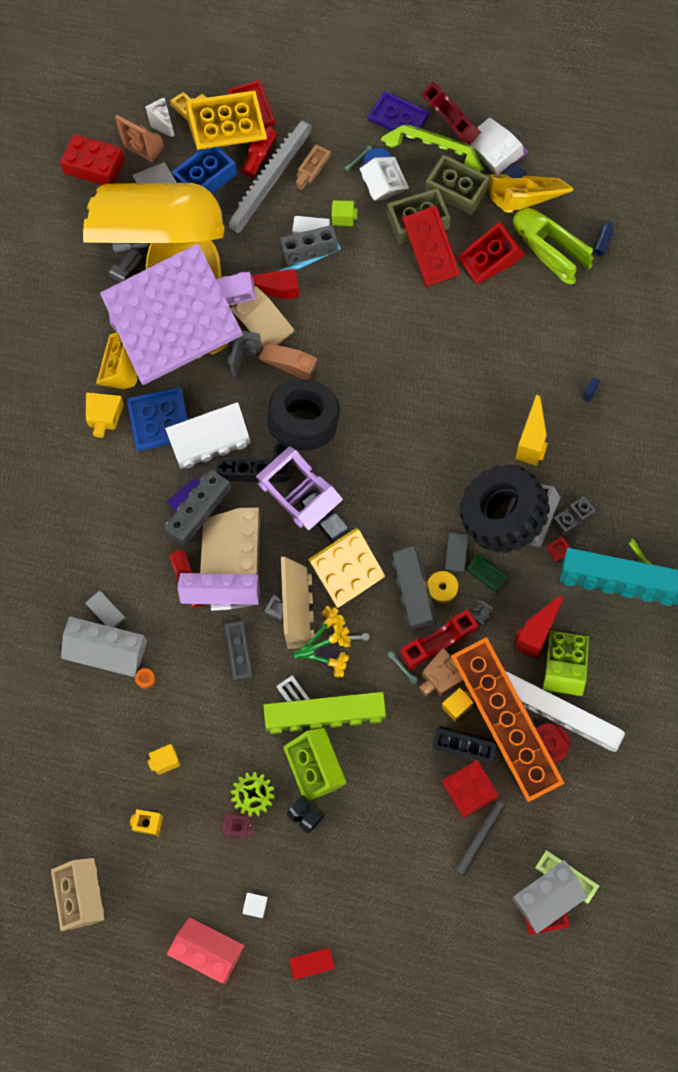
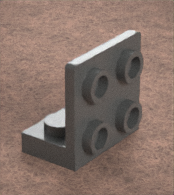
(247, 343)

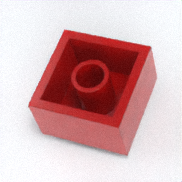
(469, 789)

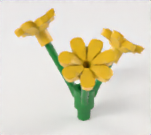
(337, 622)

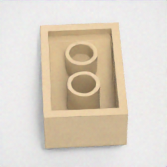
(262, 318)

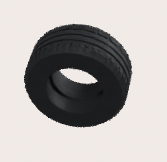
(303, 433)

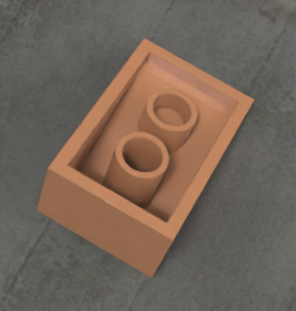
(139, 139)

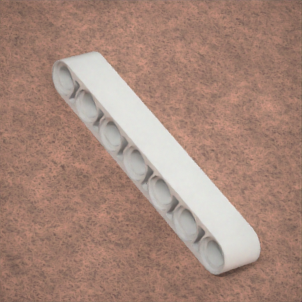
(567, 715)

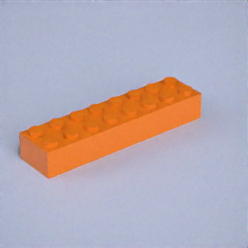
(507, 719)

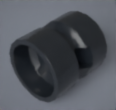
(305, 814)

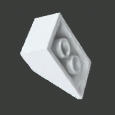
(496, 146)

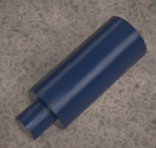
(603, 239)

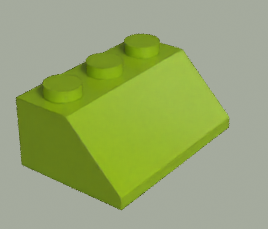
(314, 764)

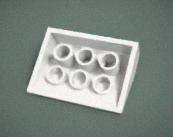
(208, 436)

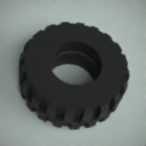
(516, 528)

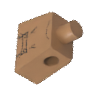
(441, 675)

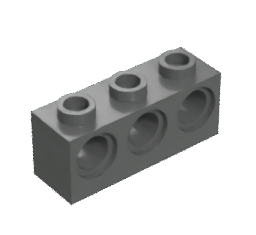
(309, 244)

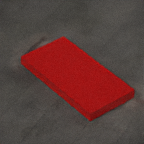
(430, 245)

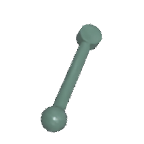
(349, 166)
(413, 680)

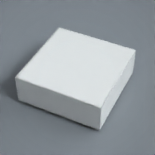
(255, 905)

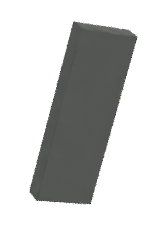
(238, 651)

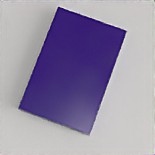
(394, 112)

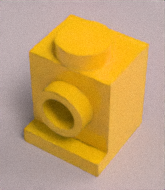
(140, 816)

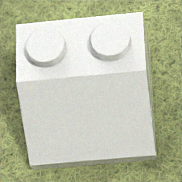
(383, 178)

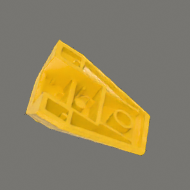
(524, 192)

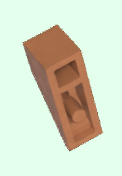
(289, 360)

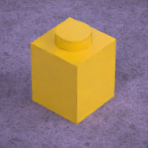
(458, 704)
(163, 759)

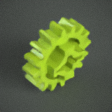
(257, 785)

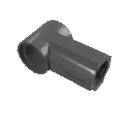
(126, 267)

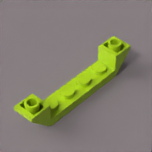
(396, 136)

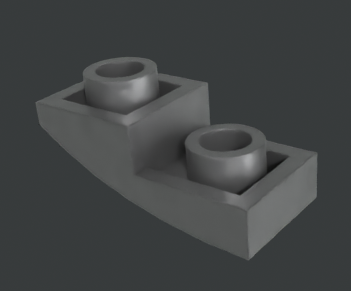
(574, 515)

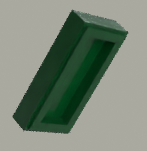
(487, 573)

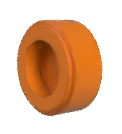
(145, 678)

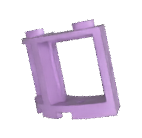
(318, 507)

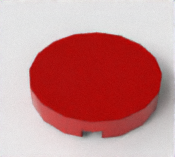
(555, 740)

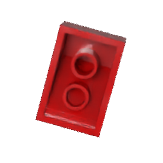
(491, 253)
(533, 635)

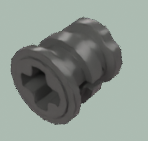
(481, 612)

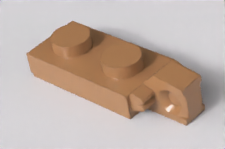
(312, 166)

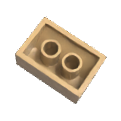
(77, 894)

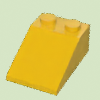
(532, 442)

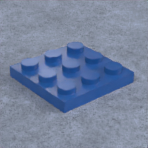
(153, 414)

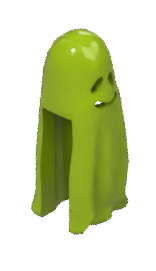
(535, 227)

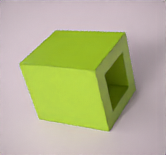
(343, 213)

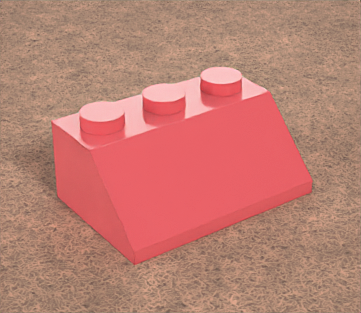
(206, 950)

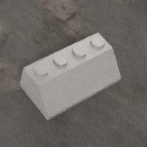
(102, 647)

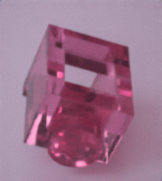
(230, 822)

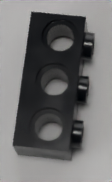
(464, 744)

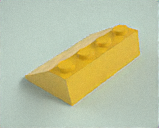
(225, 120)

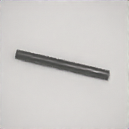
(479, 838)

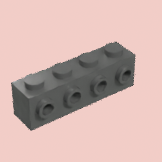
(197, 507)
(414, 588)

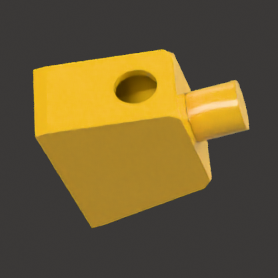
(103, 412)

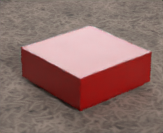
(558, 549)

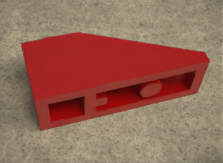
(278, 284)

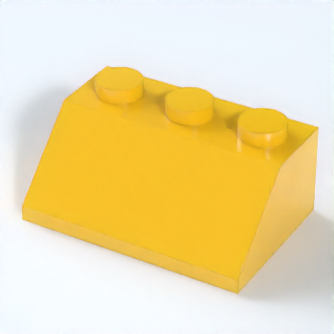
(116, 365)

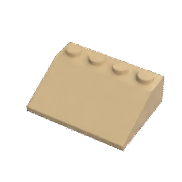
(231, 542)
(296, 603)

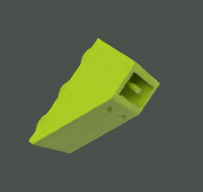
(566, 663)

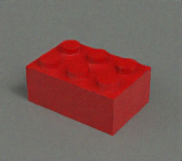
(92, 160)

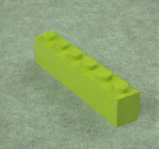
(324, 711)

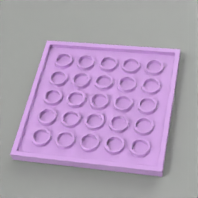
(171, 314)

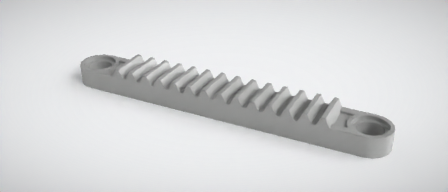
(269, 176)

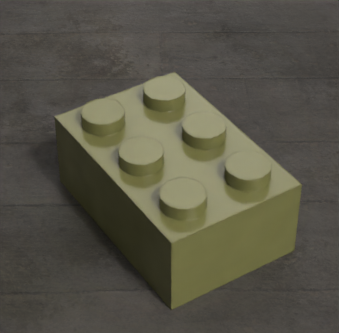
(458, 184)
(414, 204)

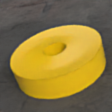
(443, 578)

